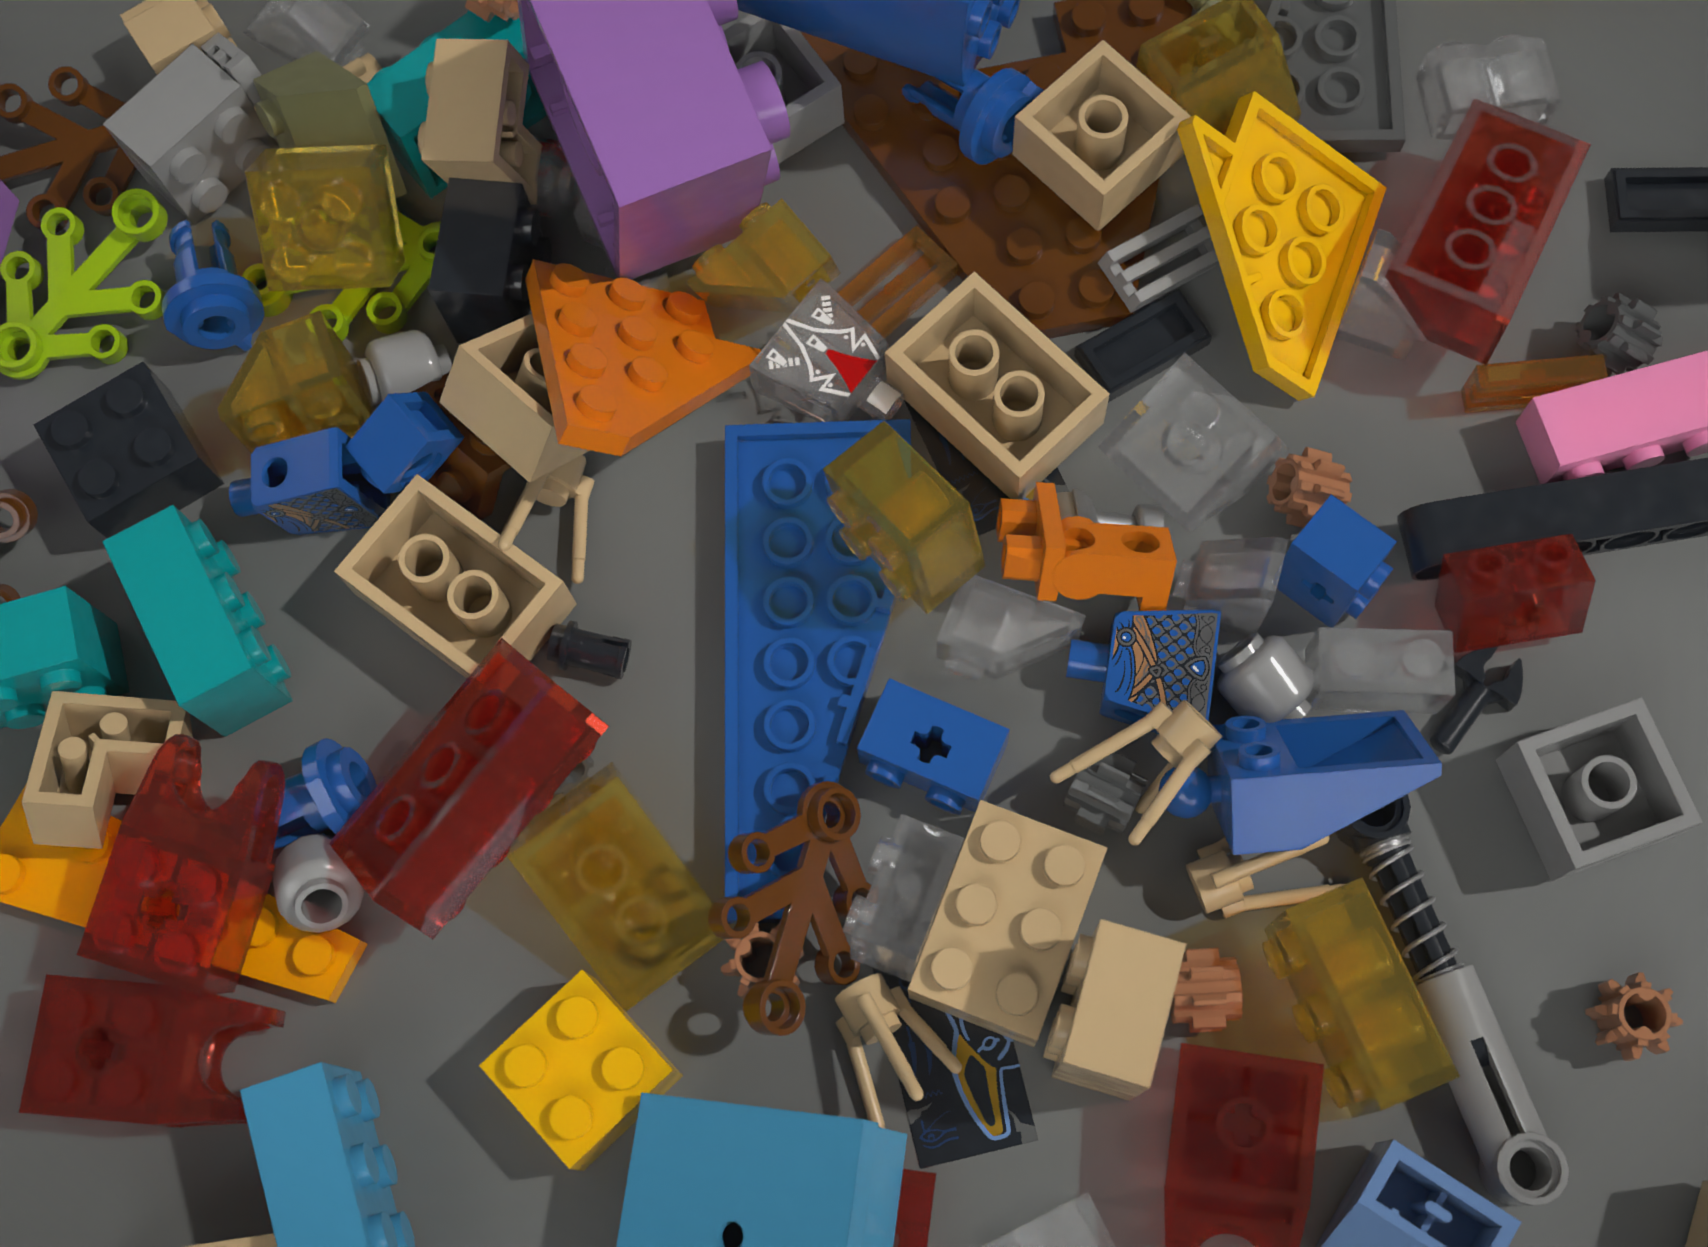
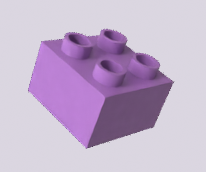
(655, 121)

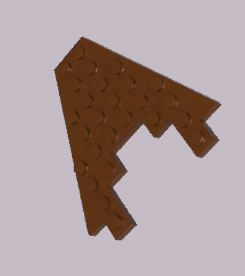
(1000, 213)

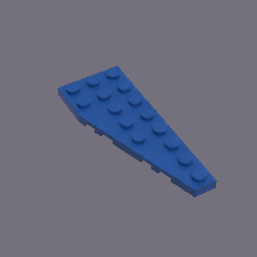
(797, 629)

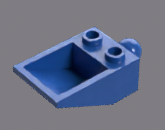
(1304, 776)

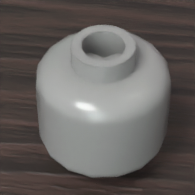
(400, 364)
(1265, 679)
(314, 885)

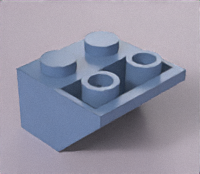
(1413, 1204)

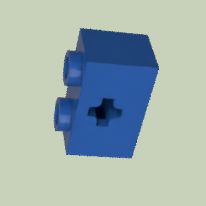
(1336, 563)
(915, 719)

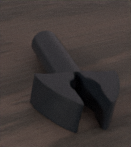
(1476, 697)

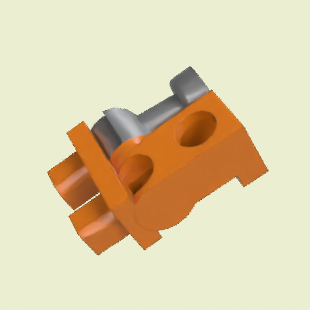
(1086, 551)

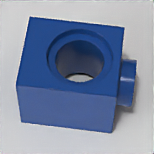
(403, 439)

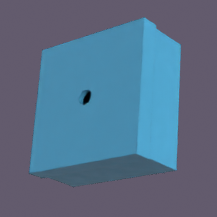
(758, 1177)

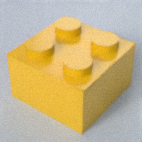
(579, 1071)

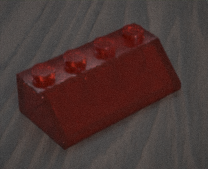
(1483, 228)
(466, 789)

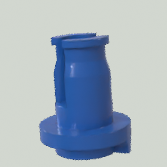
(982, 112)
(210, 304)
(324, 793)

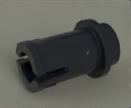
(588, 650)

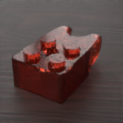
(192, 856)
(165, 1059)
(1240, 1188)

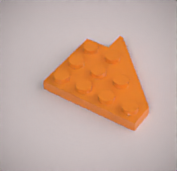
(624, 356)

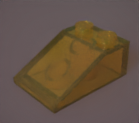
(616, 886)

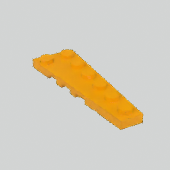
(66, 879)

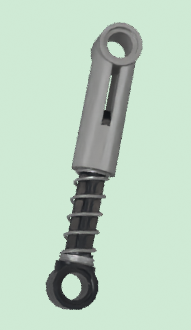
(1489, 1084)

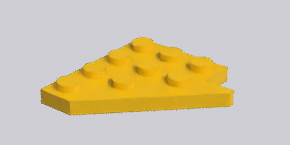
(1286, 234)

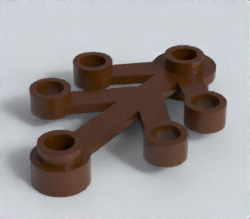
(73, 148)
(804, 899)

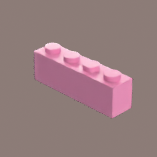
(1619, 421)

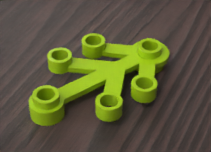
(418, 263)
(74, 292)

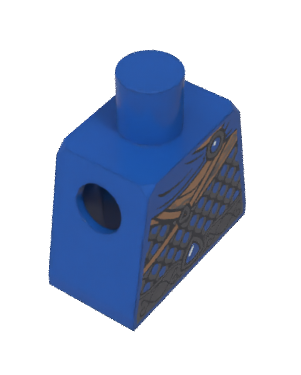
(309, 486)
(1151, 661)

